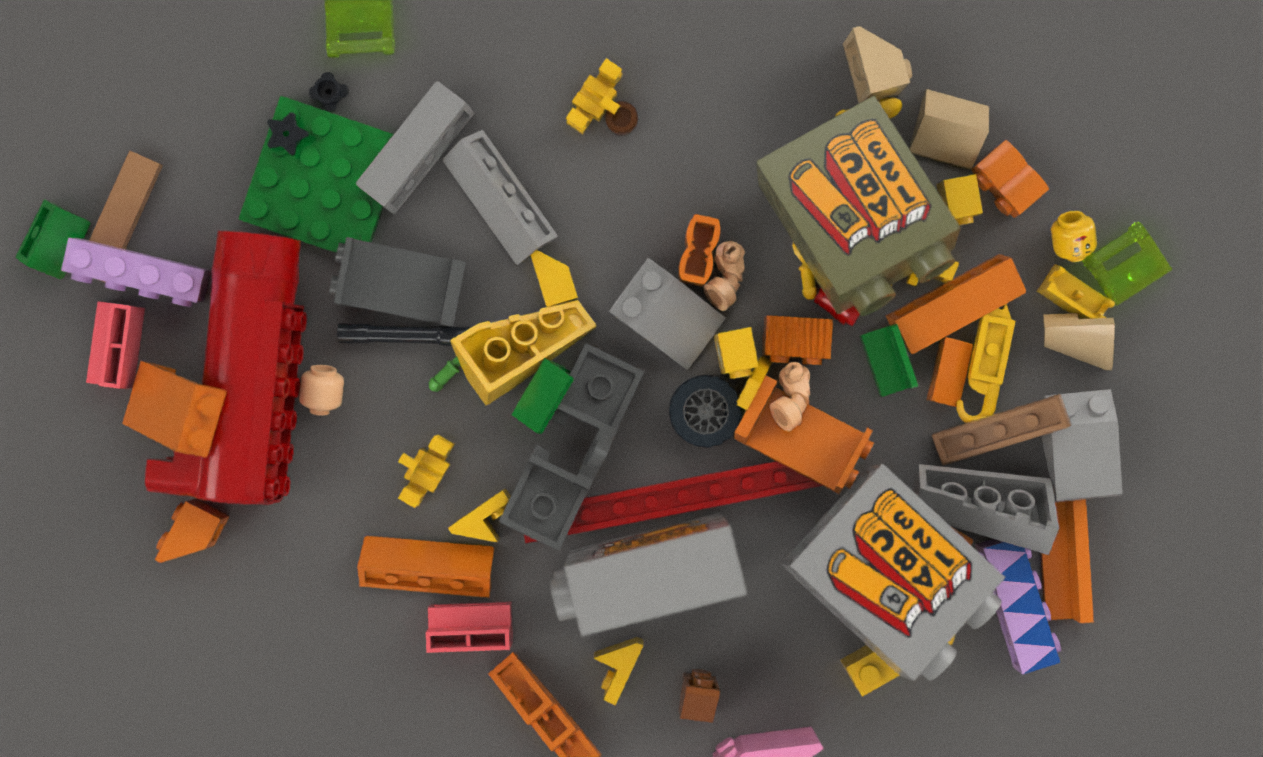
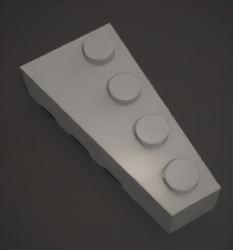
(992, 504)

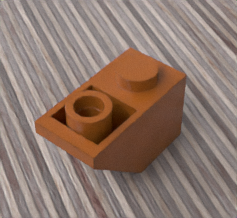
(699, 696)

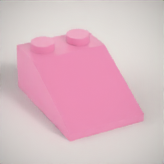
(782, 743)

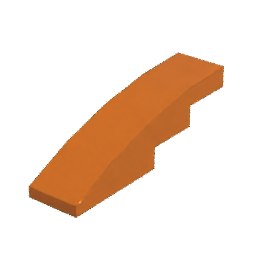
(541, 709)

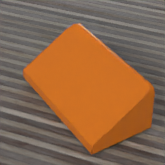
(949, 371)

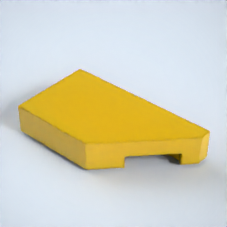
(554, 279)
(753, 383)

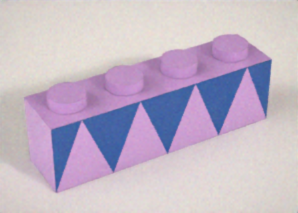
(1021, 611)

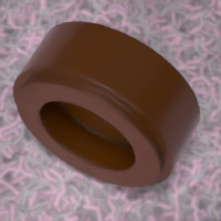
(624, 120)

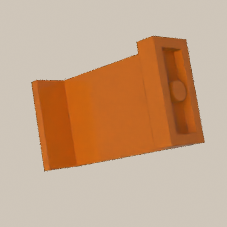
(173, 409)
(817, 448)

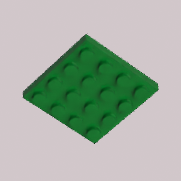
(316, 189)

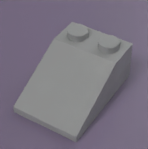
(667, 314)
(1086, 456)

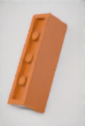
(958, 303)
(425, 566)
(1067, 567)

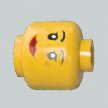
(1073, 236)

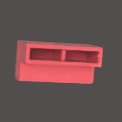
(115, 345)
(469, 627)

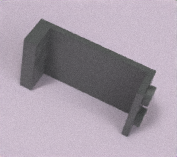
(397, 281)

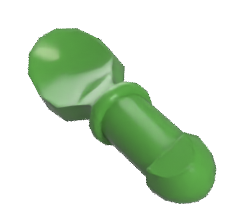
(444, 375)

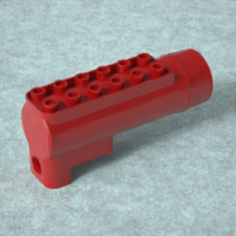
(255, 359)

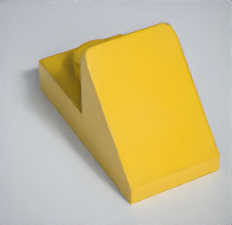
(476, 523)
(621, 658)

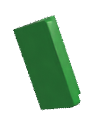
(48, 237)
(888, 360)
(543, 395)

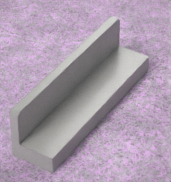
(415, 147)
(499, 196)

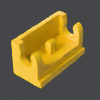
(1074, 294)

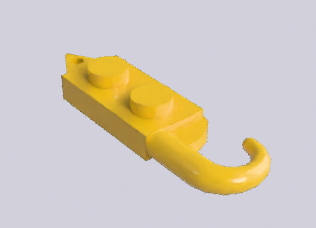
(989, 360)

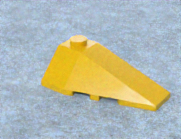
(511, 350)

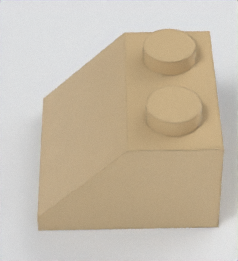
(875, 65)

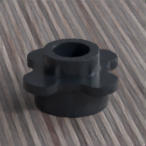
(326, 82)

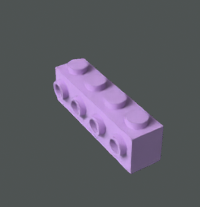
(136, 270)

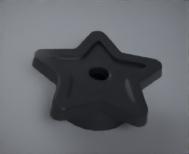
(295, 136)

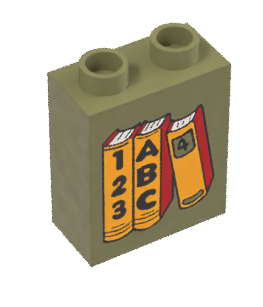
(859, 208)

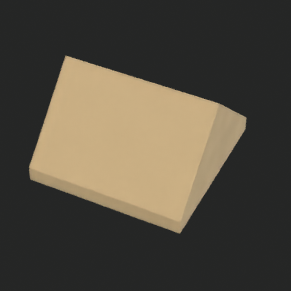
(950, 129)

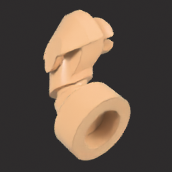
(730, 262)
(795, 383)

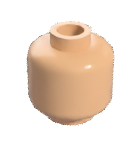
(321, 389)

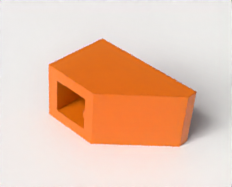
(194, 529)

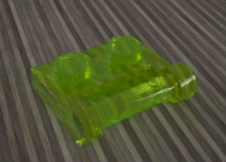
(358, 17)
(1132, 273)

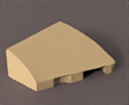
(1081, 338)

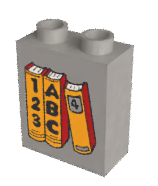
(648, 574)
(895, 574)

